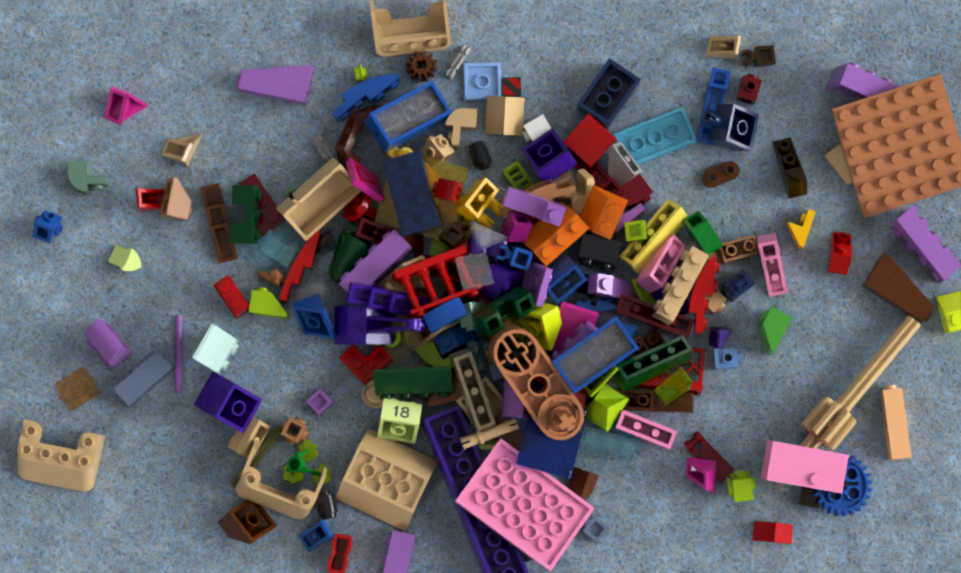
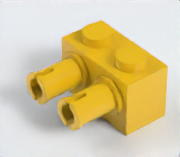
(476, 200)

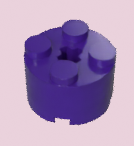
(505, 280)

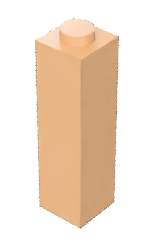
(895, 423)

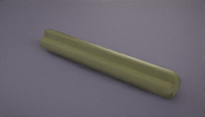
(267, 443)

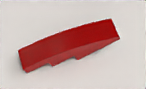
(304, 260)

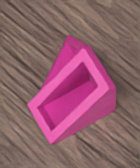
(122, 105)
(702, 473)

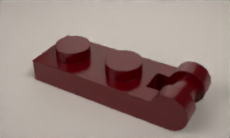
(707, 452)

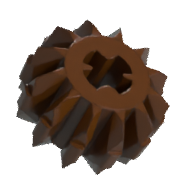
(421, 59)

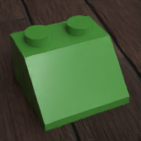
(772, 328)

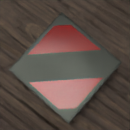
(511, 87)

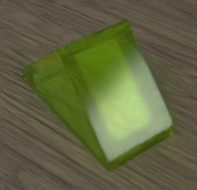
(674, 386)

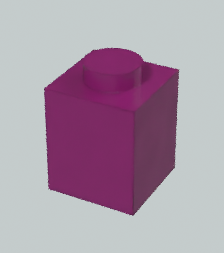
(517, 227)

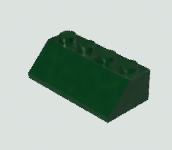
(414, 381)

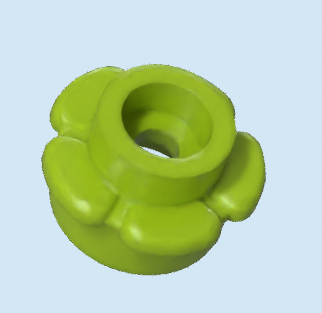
(360, 73)

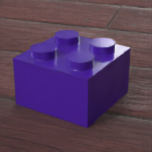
(549, 156)

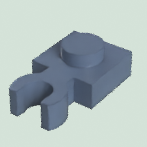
(595, 528)

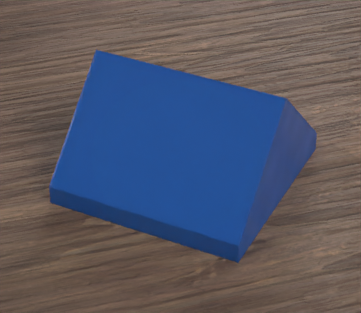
(313, 317)

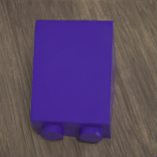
(228, 402)

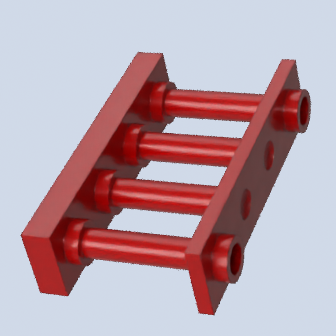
(422, 269)

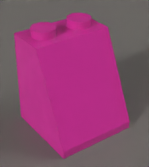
(571, 317)

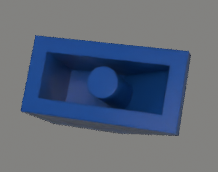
(454, 340)

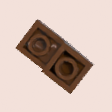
(647, 342)

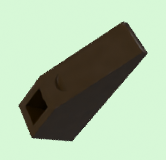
(790, 168)

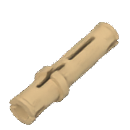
(489, 433)

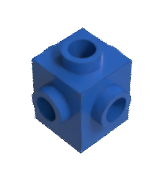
(47, 226)

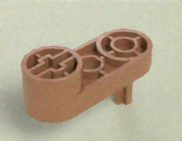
(551, 405)

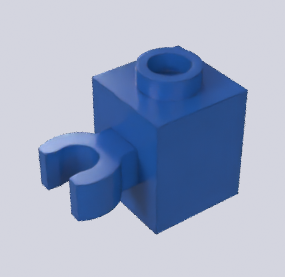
(516, 257)

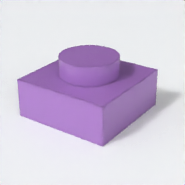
(319, 402)

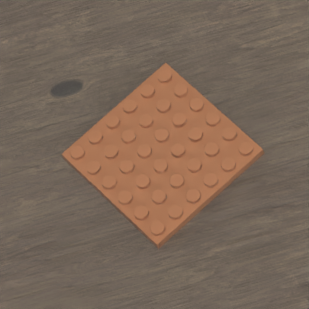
(900, 145)

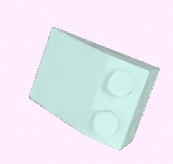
(216, 349)

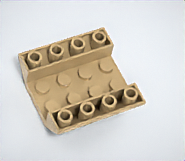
(386, 480)

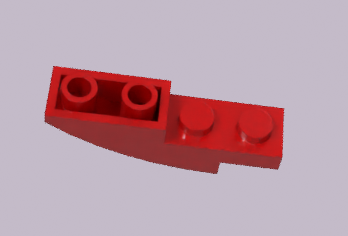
(703, 287)

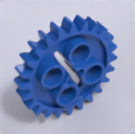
(843, 502)

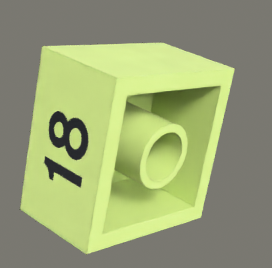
(399, 420)

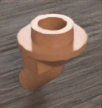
(276, 276)

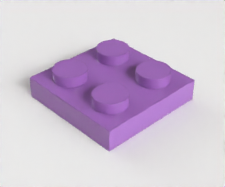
(537, 281)

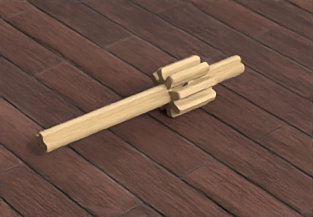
(831, 420)

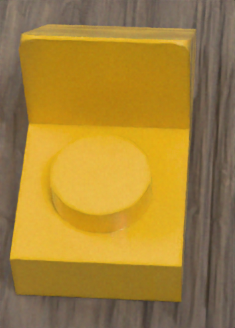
(800, 233)

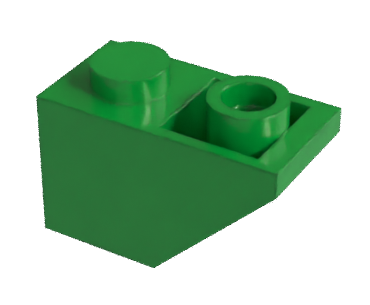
(702, 233)

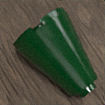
(347, 253)

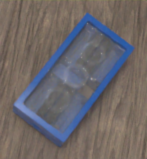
(408, 116)
(595, 355)

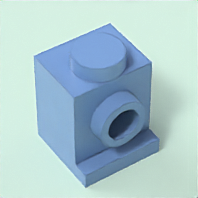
(719, 361)

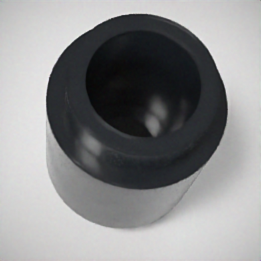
(480, 155)
(326, 505)

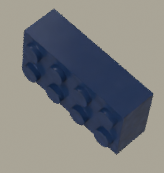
(412, 193)

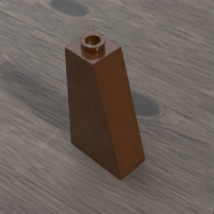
(897, 289)

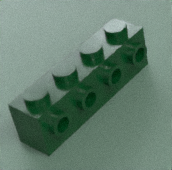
(653, 363)

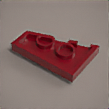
(270, 215)

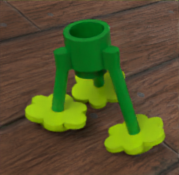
(297, 465)

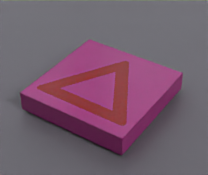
(364, 180)

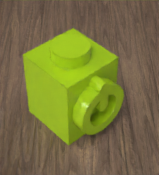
(740, 486)

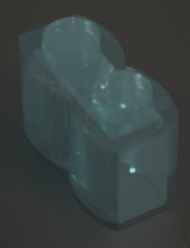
(279, 249)

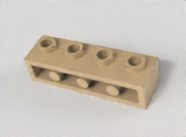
(680, 286)

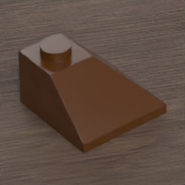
(247, 522)

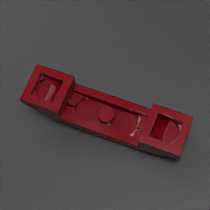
(600, 177)

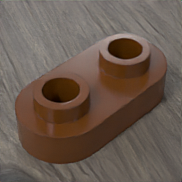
(721, 174)

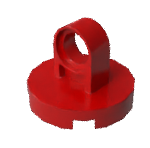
(359, 206)

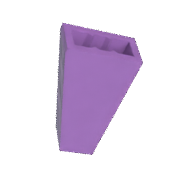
(278, 83)

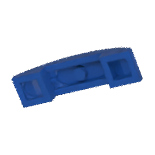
(715, 95)

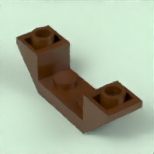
(349, 134)

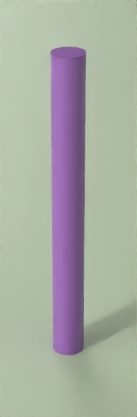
(178, 354)

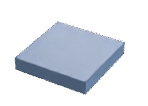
(482, 80)

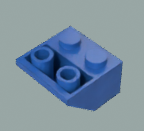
(565, 278)

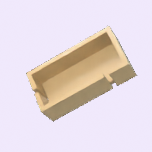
(318, 199)

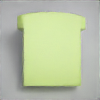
(125, 259)

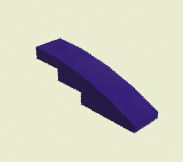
(381, 298)

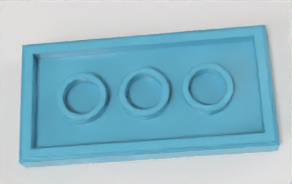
(657, 136)

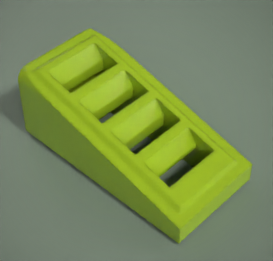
(506, 172)

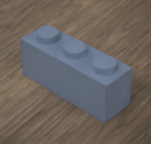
(143, 378)

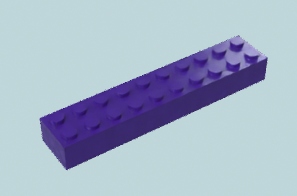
(457, 469)

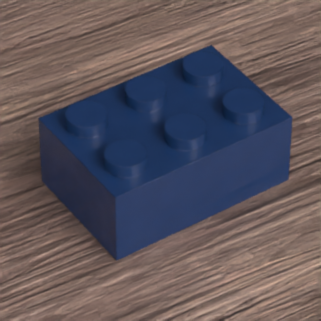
(608, 93)

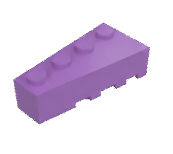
(857, 82)
(925, 245)
(377, 262)

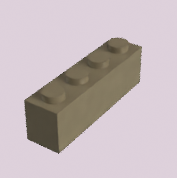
(472, 389)

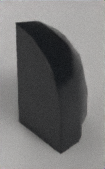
(325, 243)

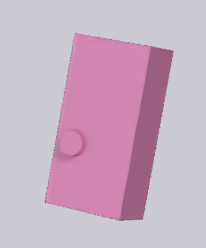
(804, 466)

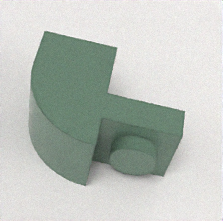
(80, 177)

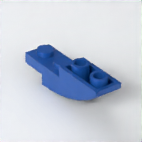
(372, 89)

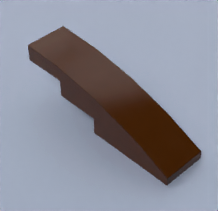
(218, 222)

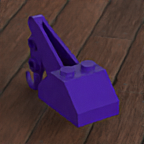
(369, 325)

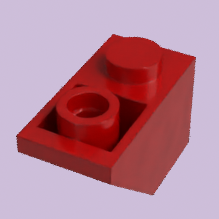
(840, 253)

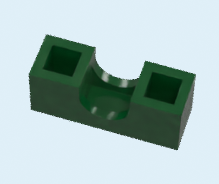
(247, 231)
(514, 303)

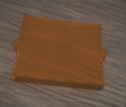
(77, 388)

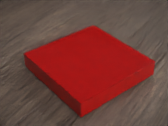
(589, 140)

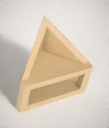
(181, 149)

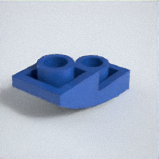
(602, 306)
(445, 314)

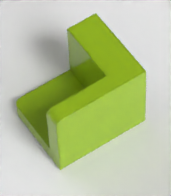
(635, 230)

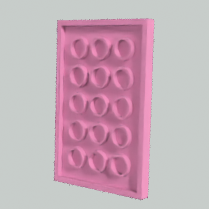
(524, 505)

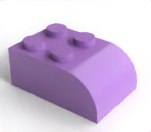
(107, 342)

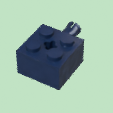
(732, 126)

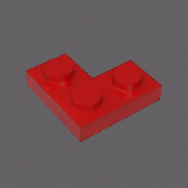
(363, 366)

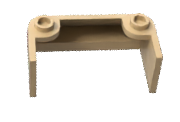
(411, 34)
(272, 498)

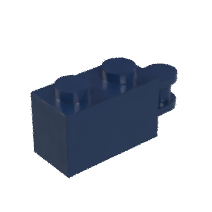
(737, 285)

